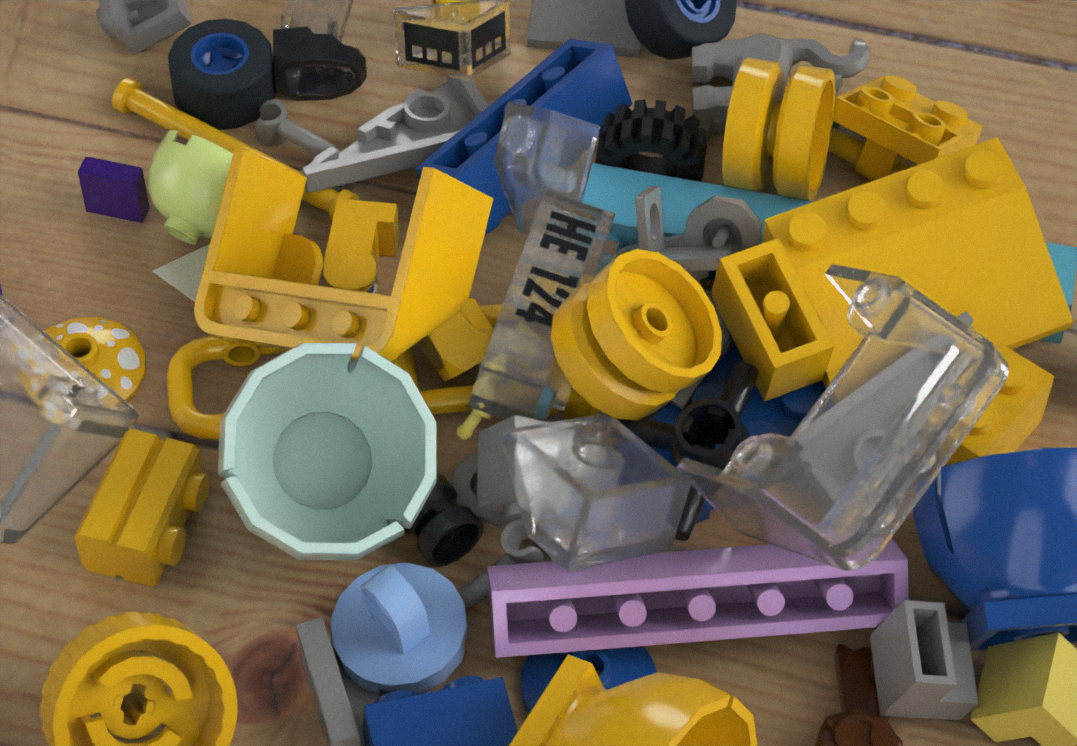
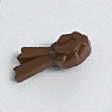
(860, 716)

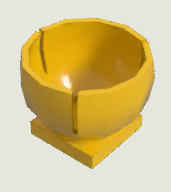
(638, 713)

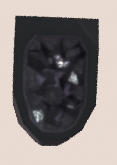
(315, 65)

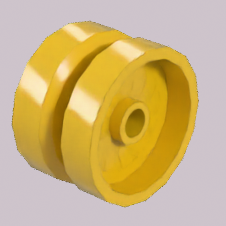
(778, 128)
(636, 335)

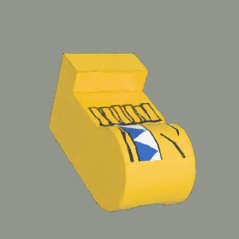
(356, 240)

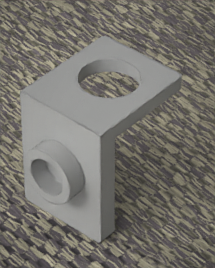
(694, 259)

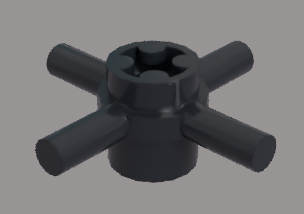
(697, 432)

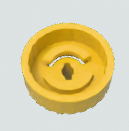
(137, 650)

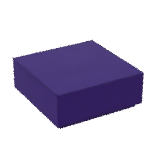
(113, 189)

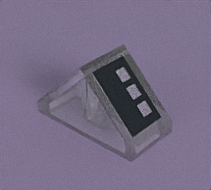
(453, 37)

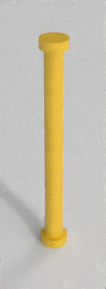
(131, 98)

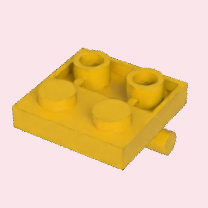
(897, 127)

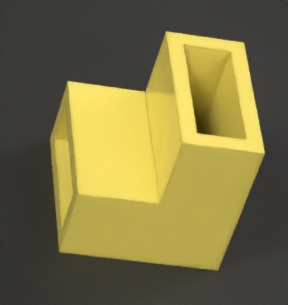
(1029, 691)

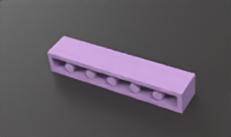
(687, 599)

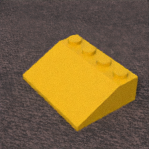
(945, 227)

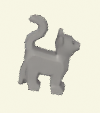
(726, 57)

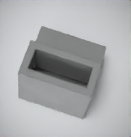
(923, 663)

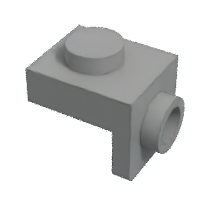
(142, 22)

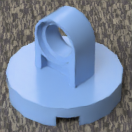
(399, 629)

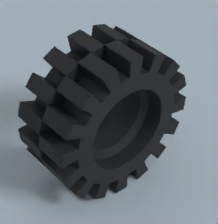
(656, 132)

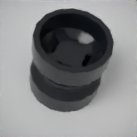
(443, 527)

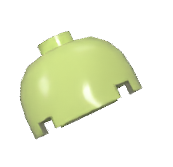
(188, 185)

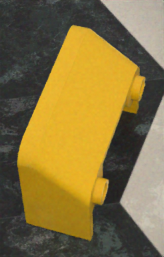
(265, 280)

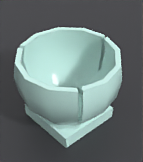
(328, 452)

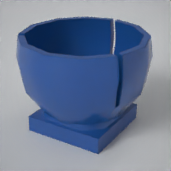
(1006, 542)

